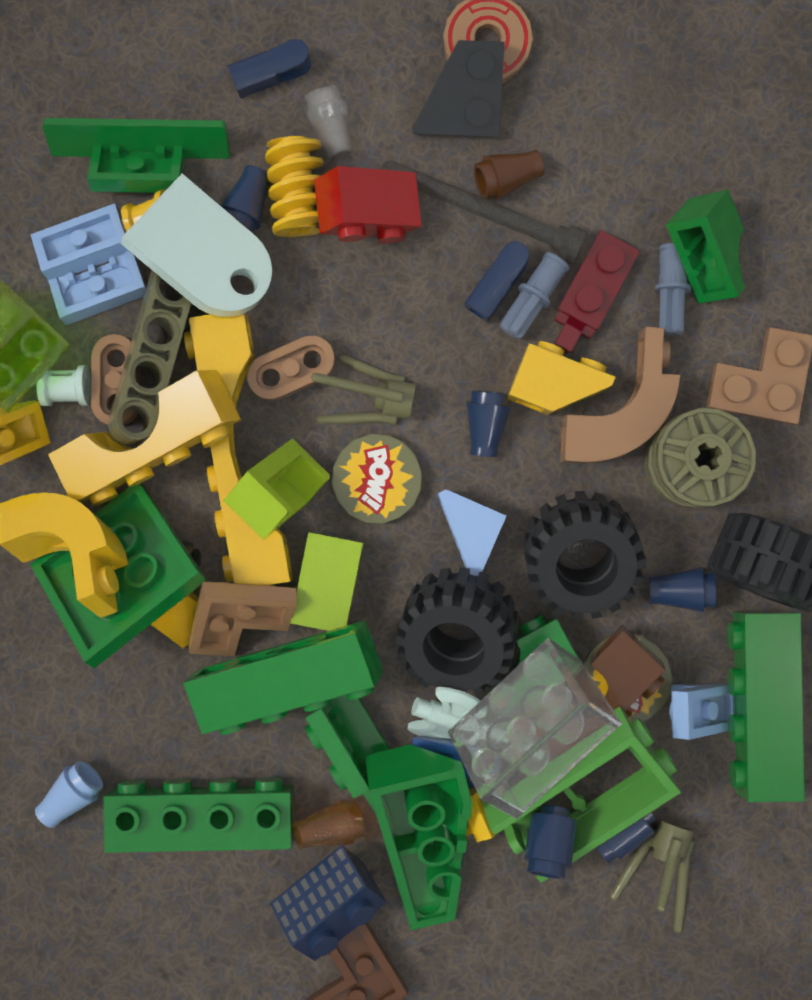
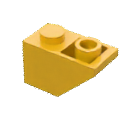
(553, 382)

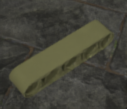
(153, 356)

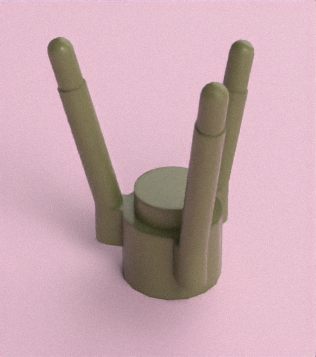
(392, 397)
(674, 847)

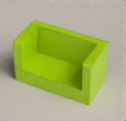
(277, 488)
(326, 582)

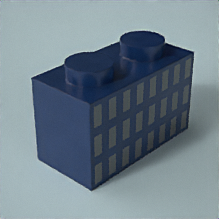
(328, 903)

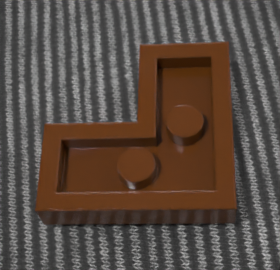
(364, 970)

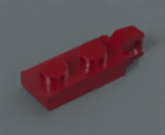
(593, 289)

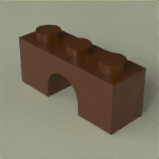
(628, 669)

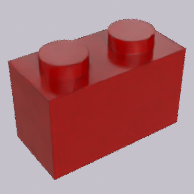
(367, 204)

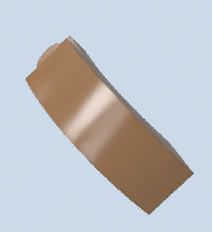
(613, 435)

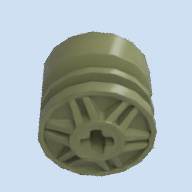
(678, 442)

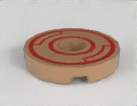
(497, 15)

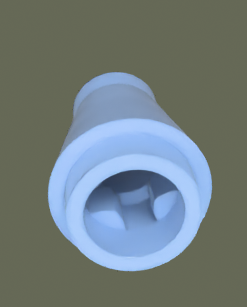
(72, 791)

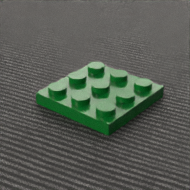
(152, 583)

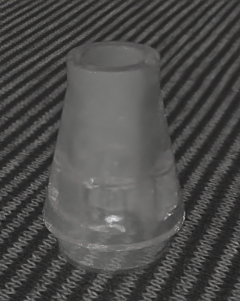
(329, 118)

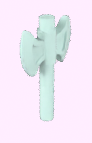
(443, 715)

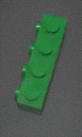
(284, 679)
(767, 706)
(199, 817)

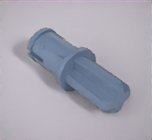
(672, 290)
(534, 295)

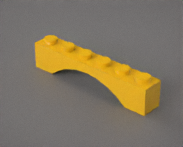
(228, 347)

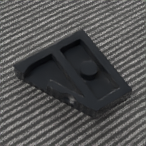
(466, 93)

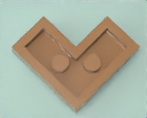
(774, 390)
(229, 608)

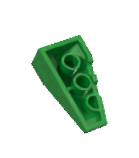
(424, 823)

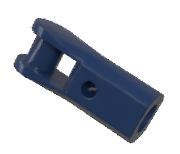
(270, 67)
(498, 281)

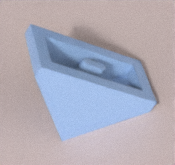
(472, 527)

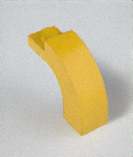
(54, 523)

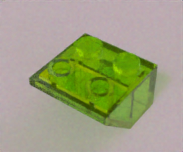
(27, 346)

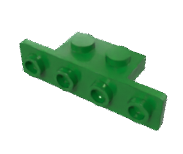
(136, 152)
(346, 736)

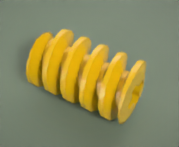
(293, 185)

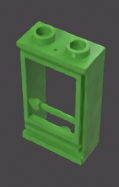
(613, 809)

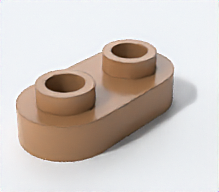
(291, 367)
(106, 377)

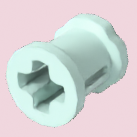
(65, 386)

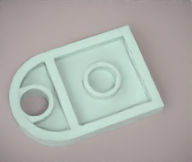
(200, 250)

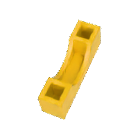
(189, 413)

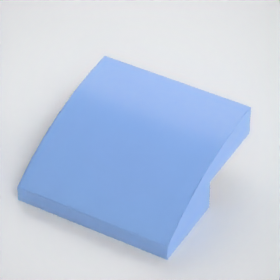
(82, 246)

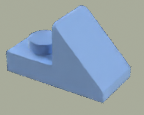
(700, 709)

